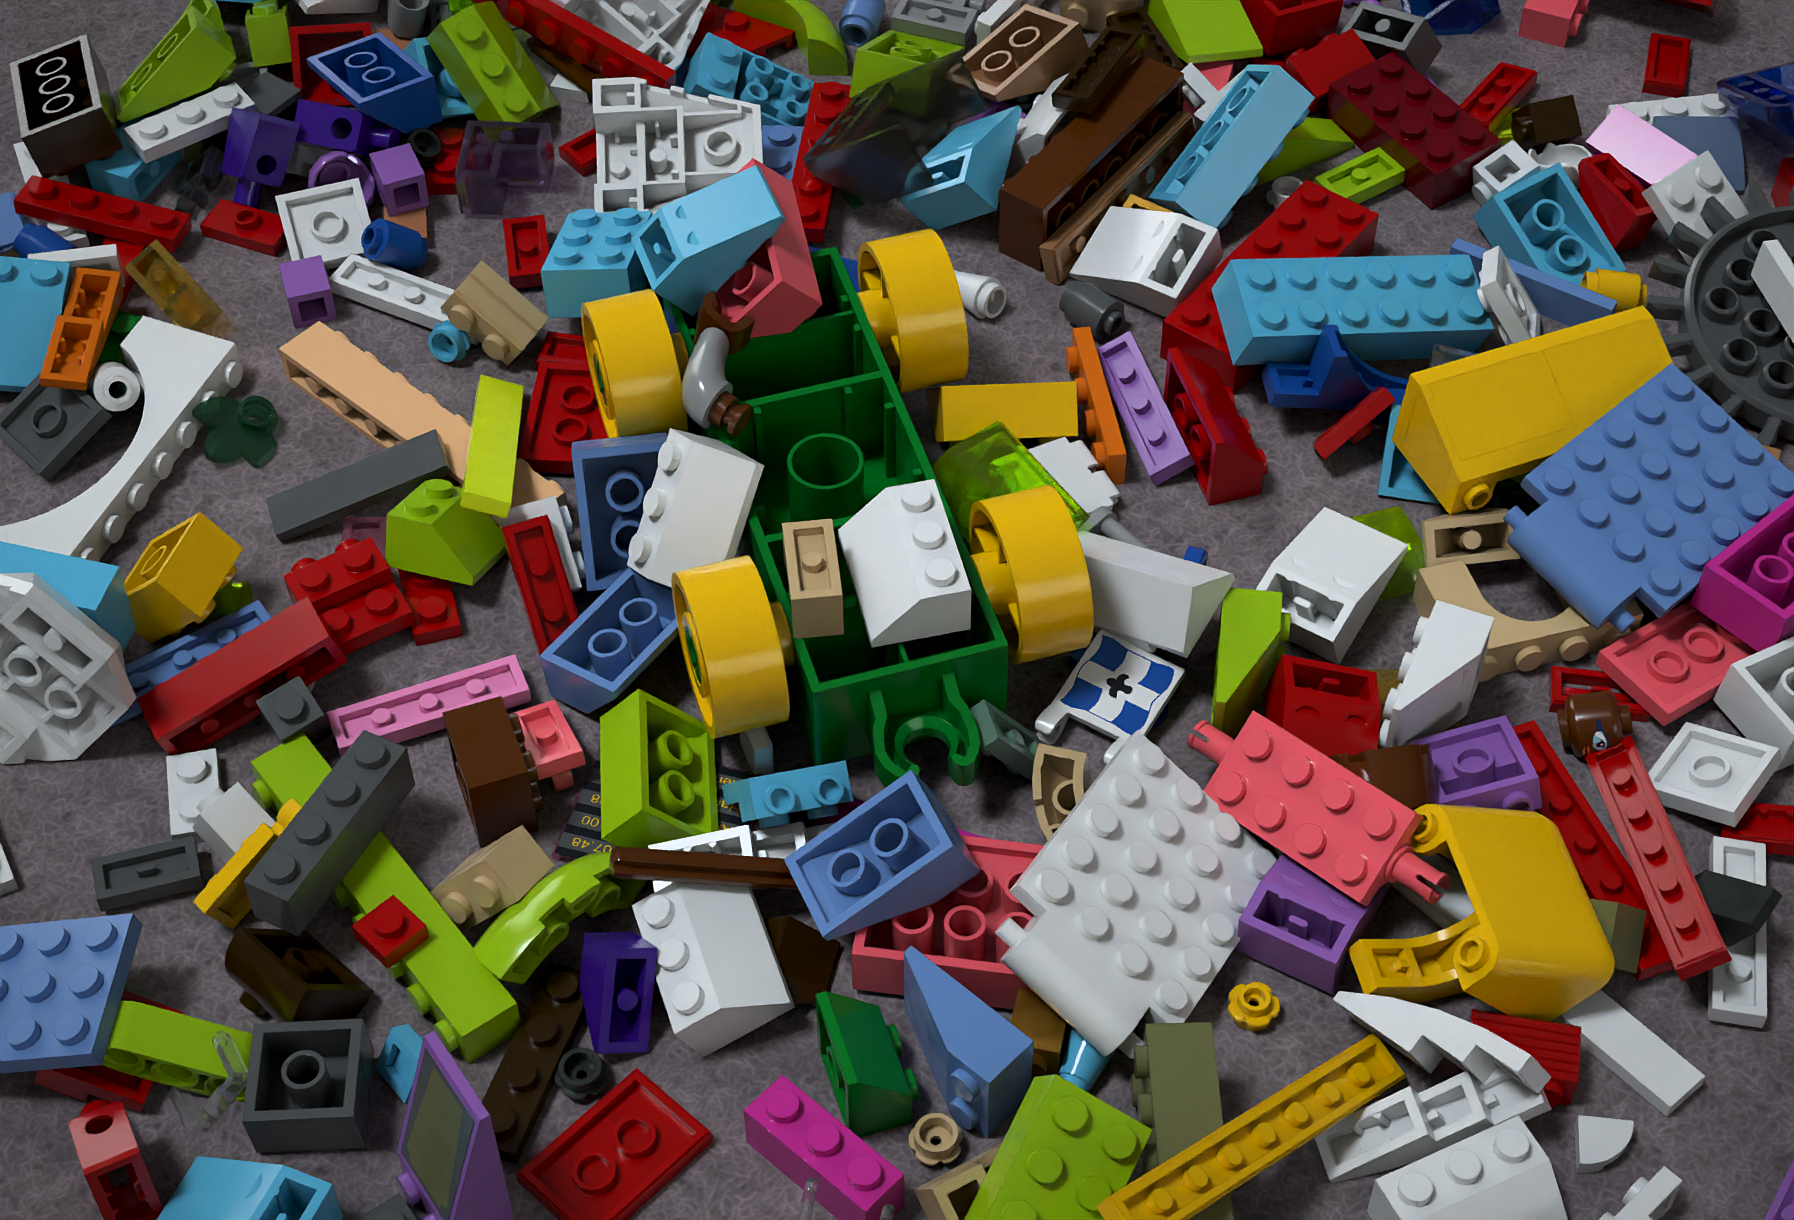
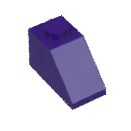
(618, 990)

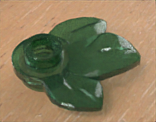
(233, 433)

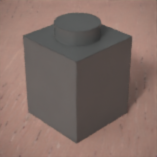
(293, 711)

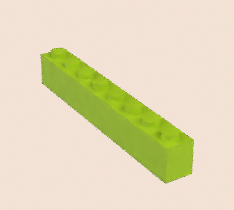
(442, 972)

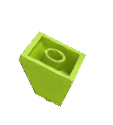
(439, 537)

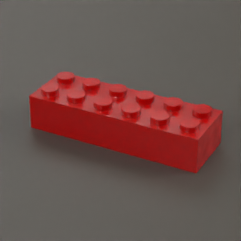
(1305, 225)

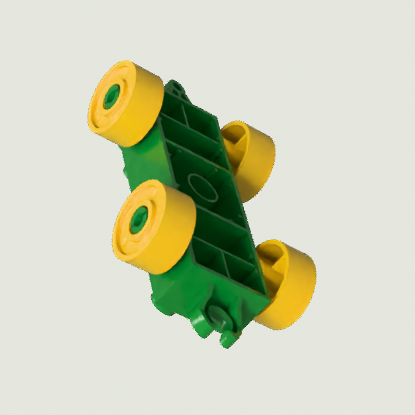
(829, 443)

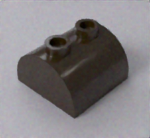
(292, 977)

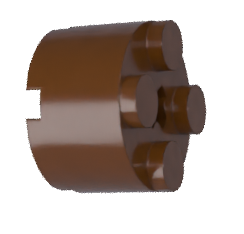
(1399, 771)

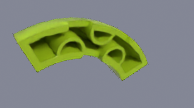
(813, 30)
(540, 919)

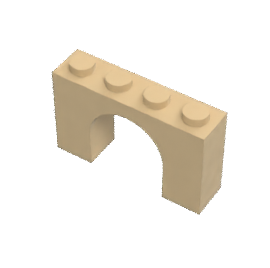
(1516, 642)

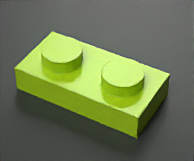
(1363, 176)

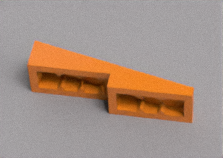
(82, 329)

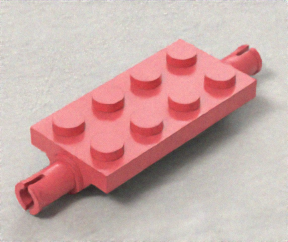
(1315, 810)

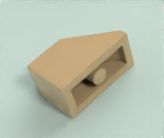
(1469, 536)

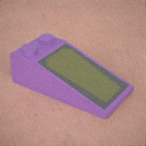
(449, 1144)

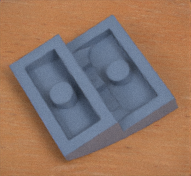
(1710, 133)

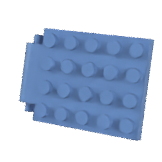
(1645, 501)

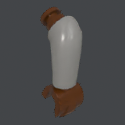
(704, 386)

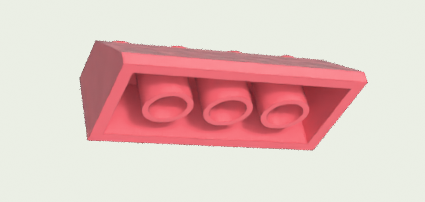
(779, 278)

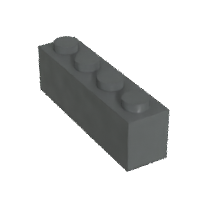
(330, 833)

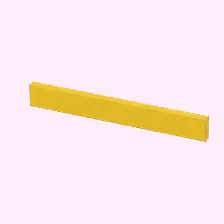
(1258, 1137)

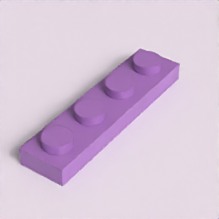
(1144, 409)

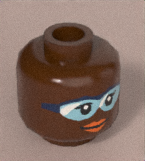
(1593, 722)

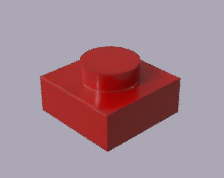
(390, 931)

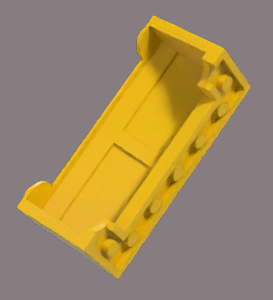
(1520, 403)

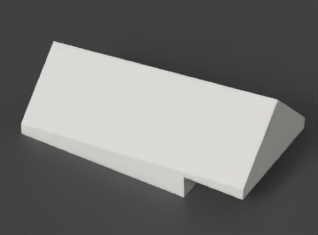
(1150, 594)

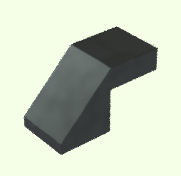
(1736, 904)

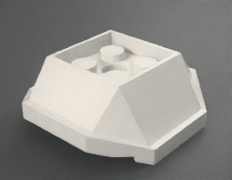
(57, 674)

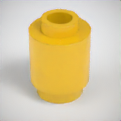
(1617, 285)

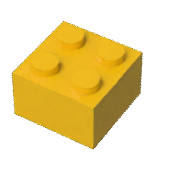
(180, 577)

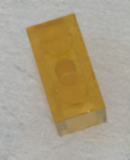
(172, 288)

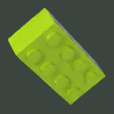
(1059, 1156)

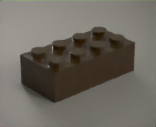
(65, 107)

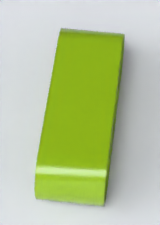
(171, 1048)

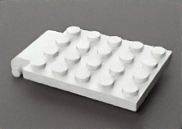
(1133, 900)

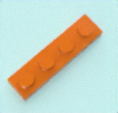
(1099, 415)

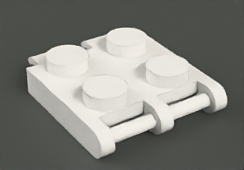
(1075, 471)

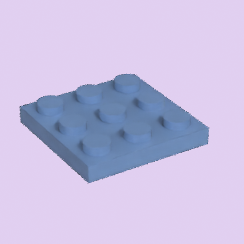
(62, 990)

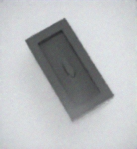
(147, 873)

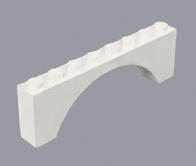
(176, 374)

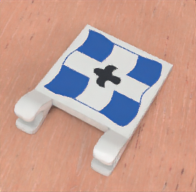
(1112, 691)

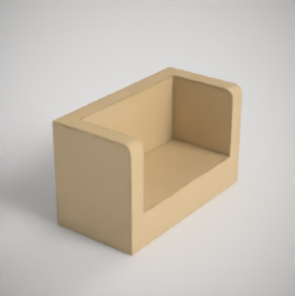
(813, 578)

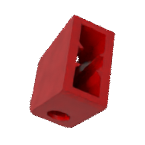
(104, 1143)

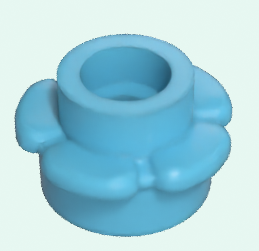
(448, 342)

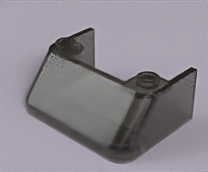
(876, 136)

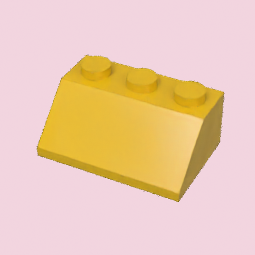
(1026, 409)

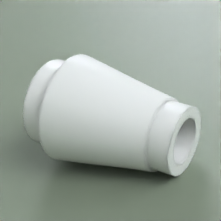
(981, 294)

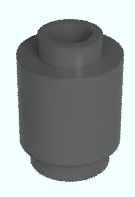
(1092, 307)

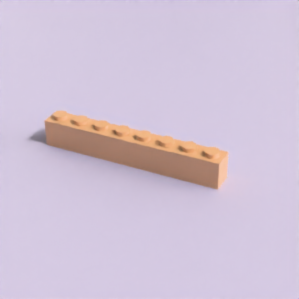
(388, 407)

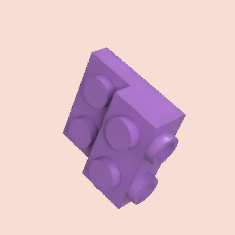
(1483, 767)

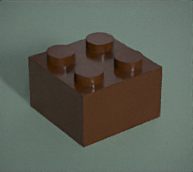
(493, 769)

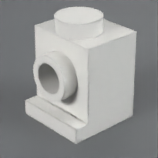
(1502, 170)

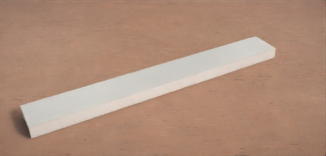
(1607, 1028)

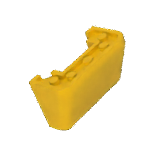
(1537, 928)

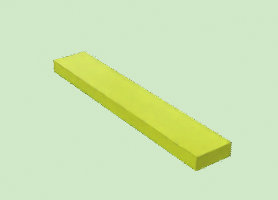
(492, 447)

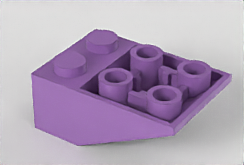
(1303, 924)

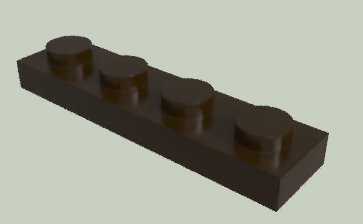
(532, 1058)

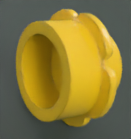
(1248, 1016)

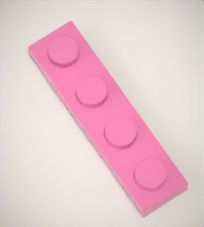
(419, 708)

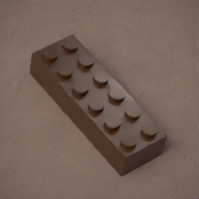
(1084, 157)

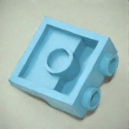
(778, 794)

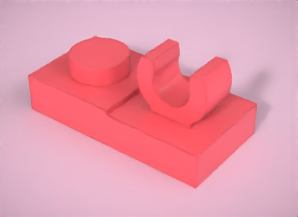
(551, 743)

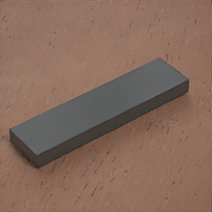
(358, 485)

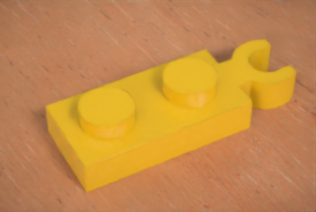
(225, 893)

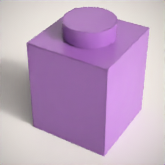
(399, 179)
(307, 291)

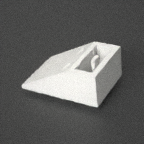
(1149, 257)
(1332, 581)
(1437, 675)

